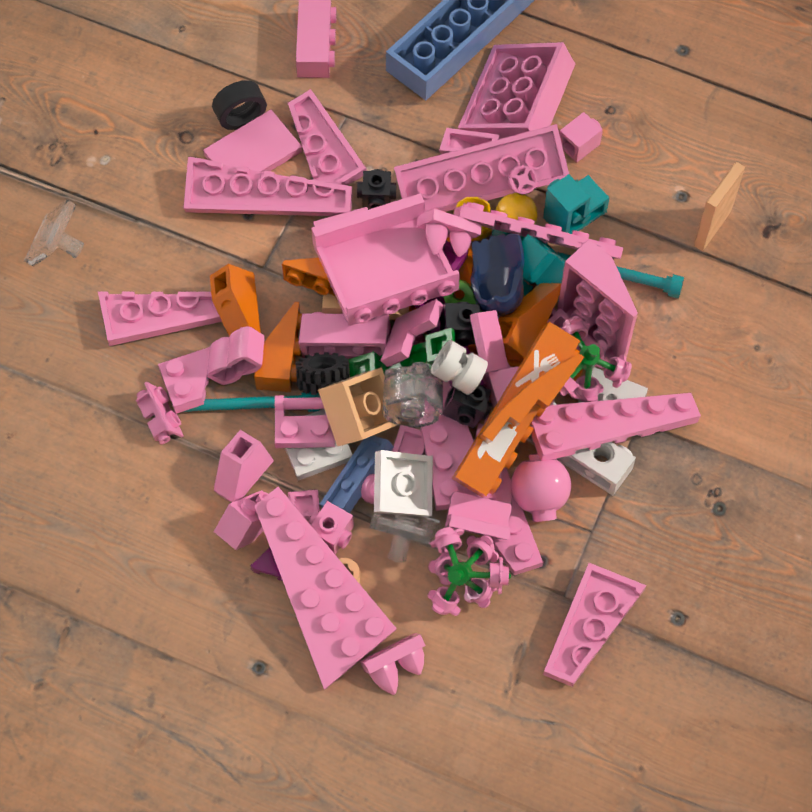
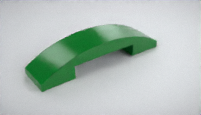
(422, 352)

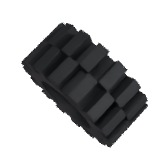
(320, 371)

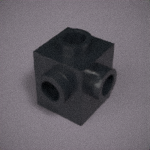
(376, 188)
(458, 318)
(467, 408)

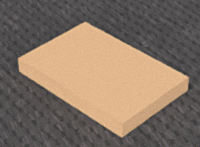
(719, 206)

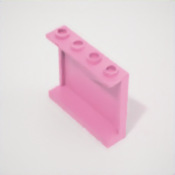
(382, 261)

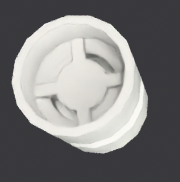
(455, 365)

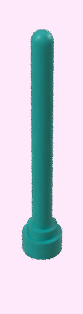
(670, 285)
(246, 403)

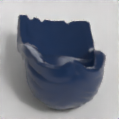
(498, 273)

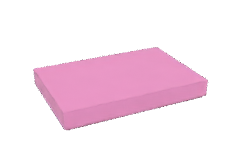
(257, 145)

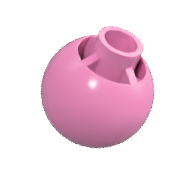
(541, 487)

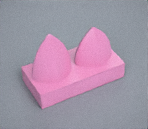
(442, 225)
(382, 663)

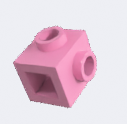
(333, 526)

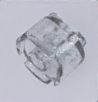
(412, 395)

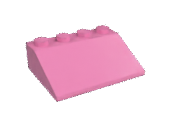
(518, 89)
(599, 296)

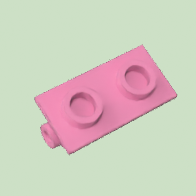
(155, 402)

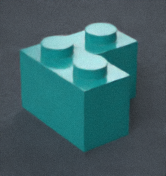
(574, 203)
(541, 262)

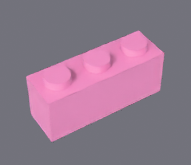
(315, 38)
(332, 334)

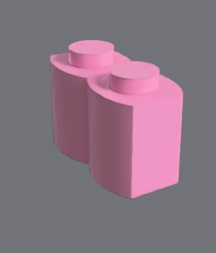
(235, 355)

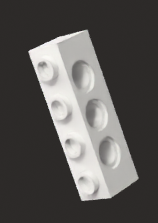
(607, 474)

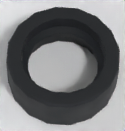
(233, 95)

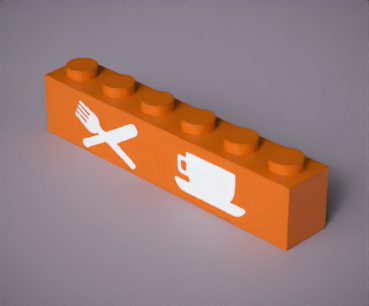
(485, 461)

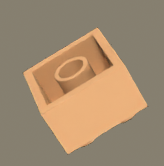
(356, 407)

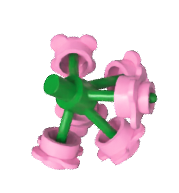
(588, 387)
(458, 573)

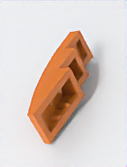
(539, 392)

